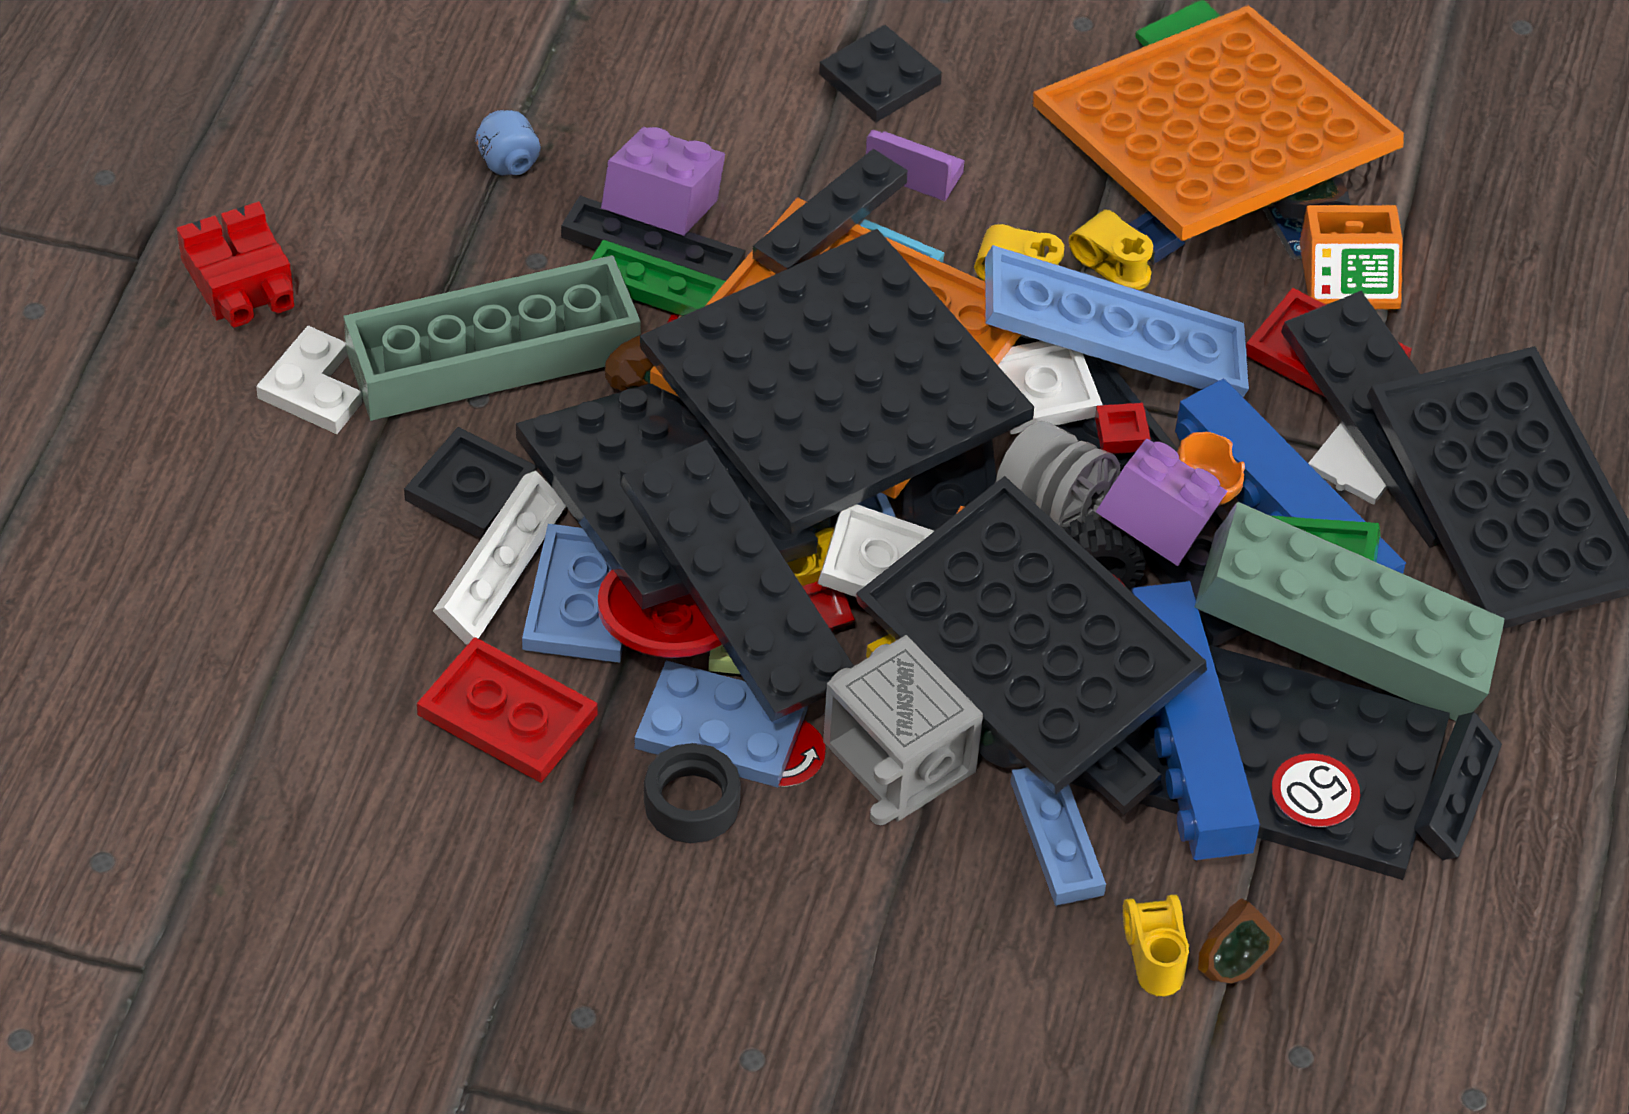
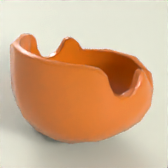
(1214, 455)

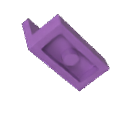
(927, 168)

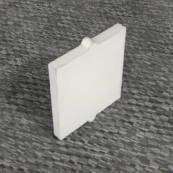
(1347, 466)

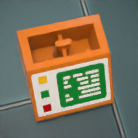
(1352, 252)

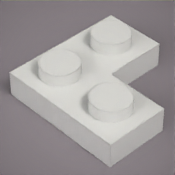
(303, 382)

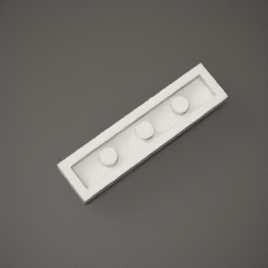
(499, 557)

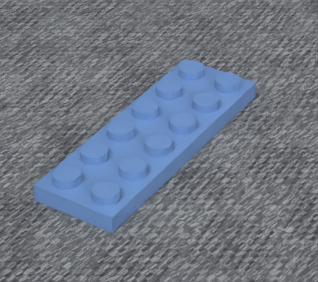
(1113, 322)

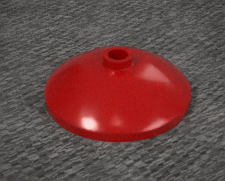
(662, 630)

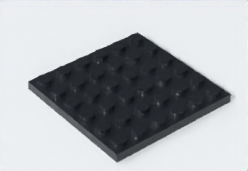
(835, 380)

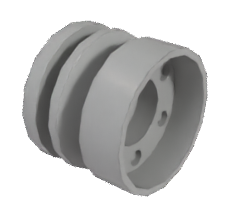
(1059, 472)

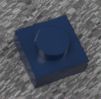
(1162, 238)

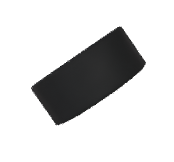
(688, 761)

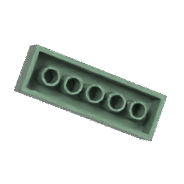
(489, 337)
(1349, 612)

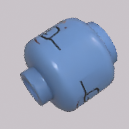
(506, 141)

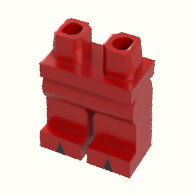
(237, 269)

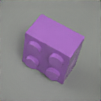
(663, 180)
(1162, 500)

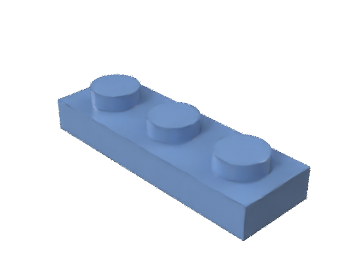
(1058, 839)

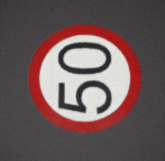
(1316, 790)

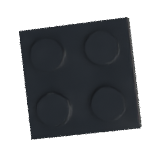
(880, 73)
(467, 482)

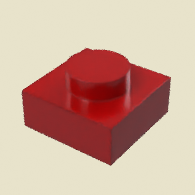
(1121, 427)
(831, 605)

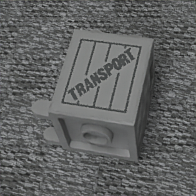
(901, 728)

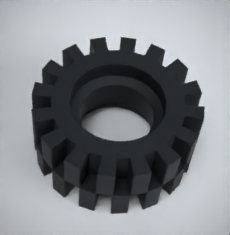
(1110, 547)

